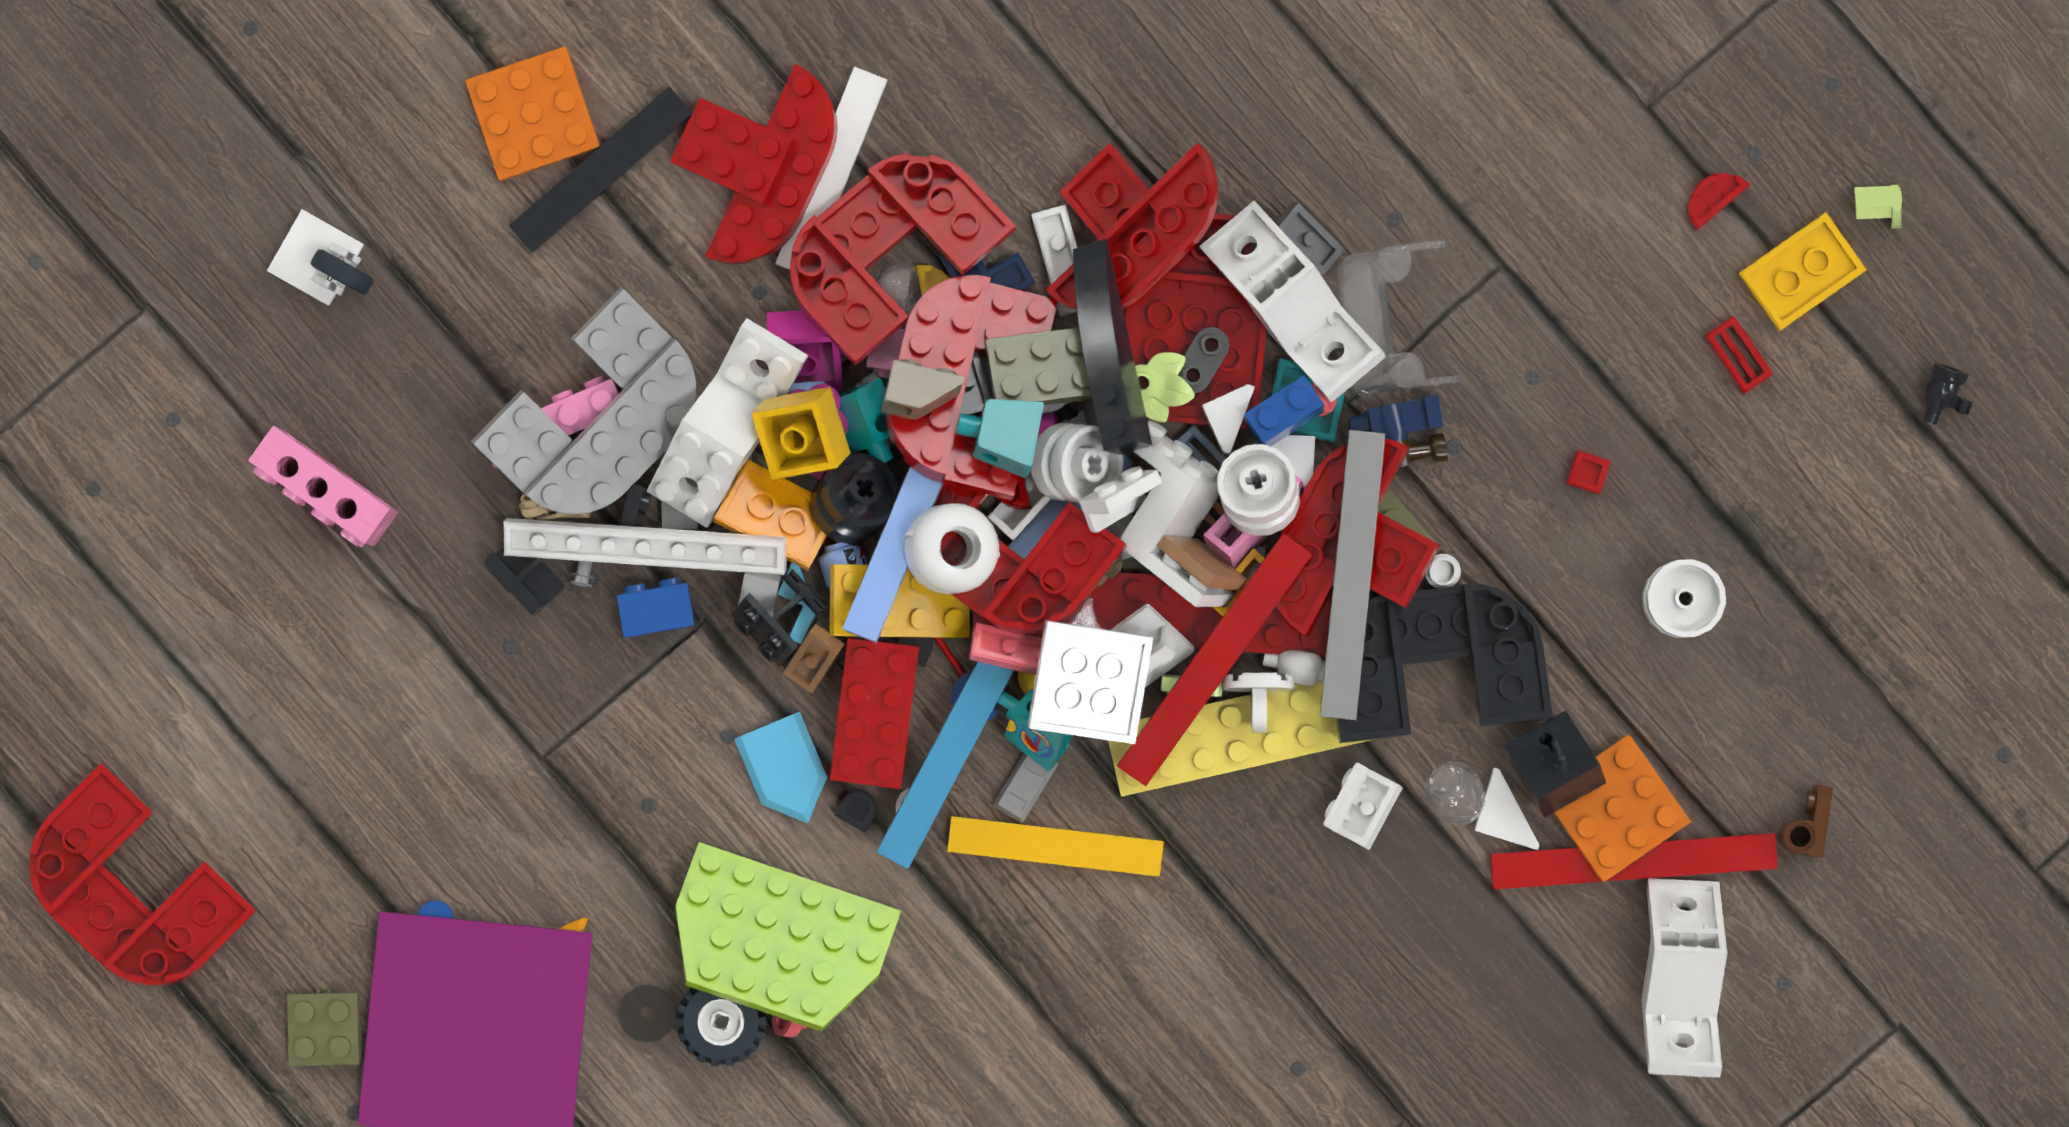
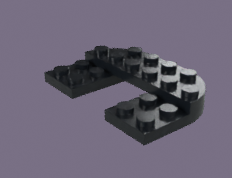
(1448, 626)

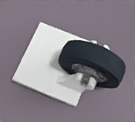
(320, 260)

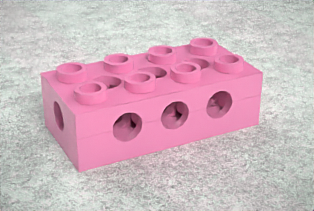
(271, 464)

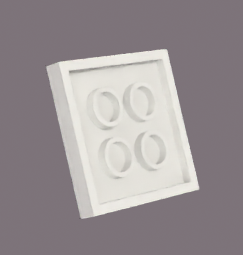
(1090, 682)

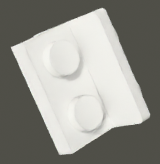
(1168, 644)

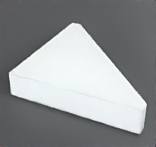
(1503, 816)

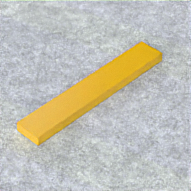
(1055, 846)

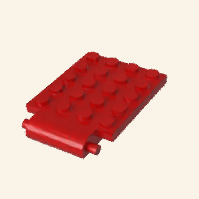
(1183, 304)

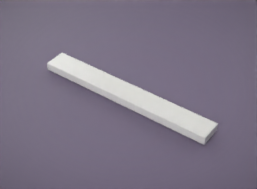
(645, 546)

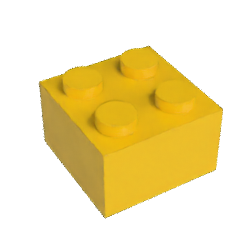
(801, 433)

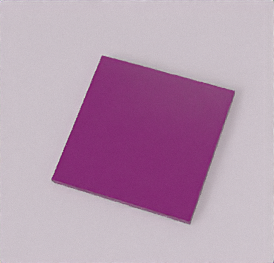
(474, 1024)

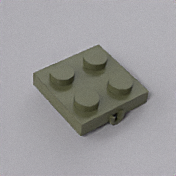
(324, 1029)

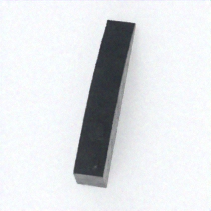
(1108, 352)

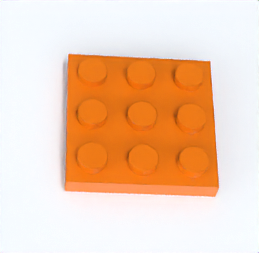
(532, 114)
(1625, 814)

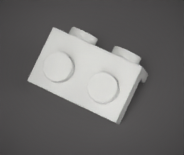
(1118, 498)
(1361, 805)

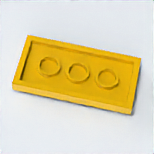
(913, 613)

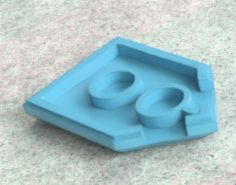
(784, 766)

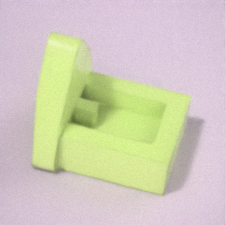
(1879, 203)

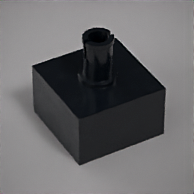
(1555, 764)

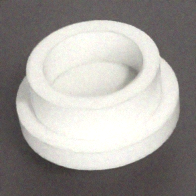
(1443, 571)

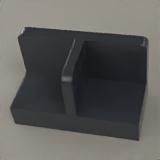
(526, 579)

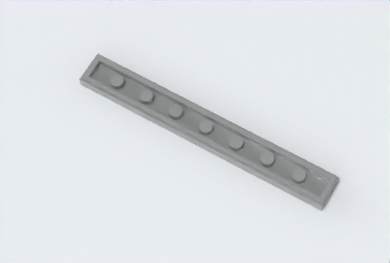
(1352, 574)

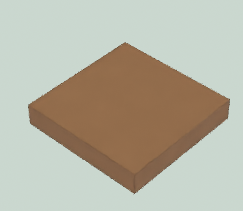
(1202, 562)

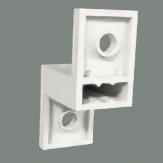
(1292, 301)
(719, 427)
(1174, 510)
(1684, 977)

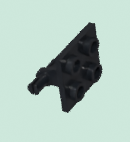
(771, 637)

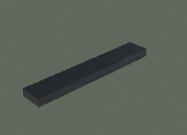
(601, 169)

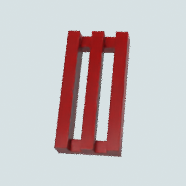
(1726, 362)

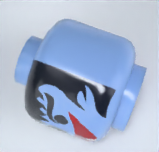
(840, 554)

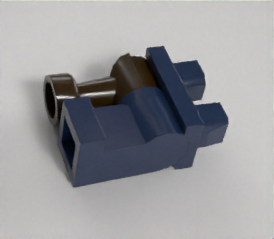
(1404, 418)

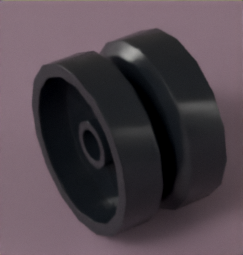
(854, 499)

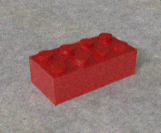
(874, 712)

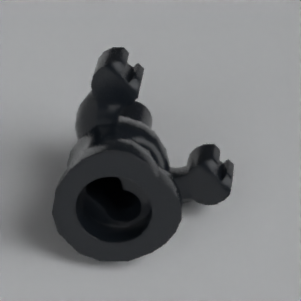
(1942, 392)

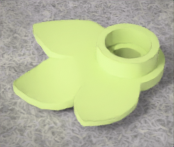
(1164, 386)

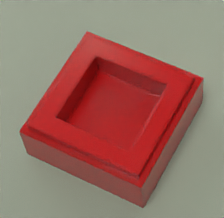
(1588, 472)

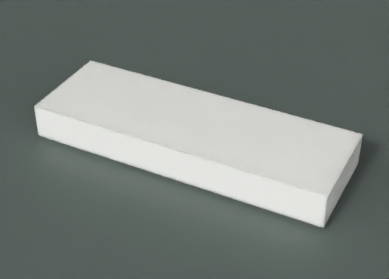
(1056, 245)

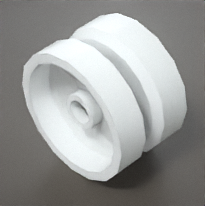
(1072, 462)
(1258, 490)
(1662, 601)

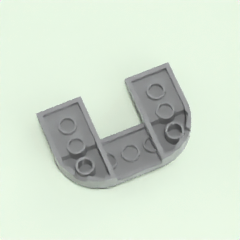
(622, 439)

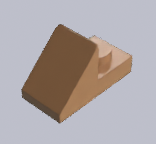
(813, 658)

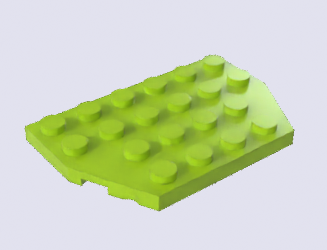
(778, 938)

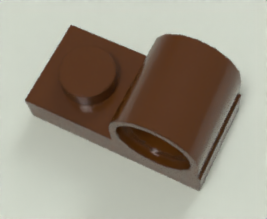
(1818, 805)

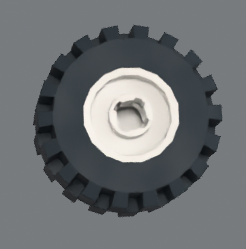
(718, 1028)

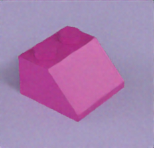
(823, 358)

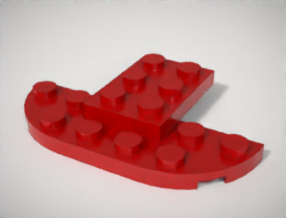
(767, 167)
(1143, 225)
(1398, 554)

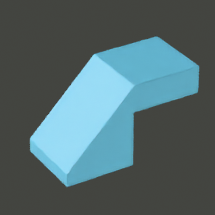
(806, 616)

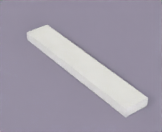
(853, 122)

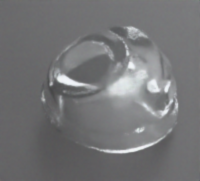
(901, 284)
(1455, 793)

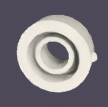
(924, 554)

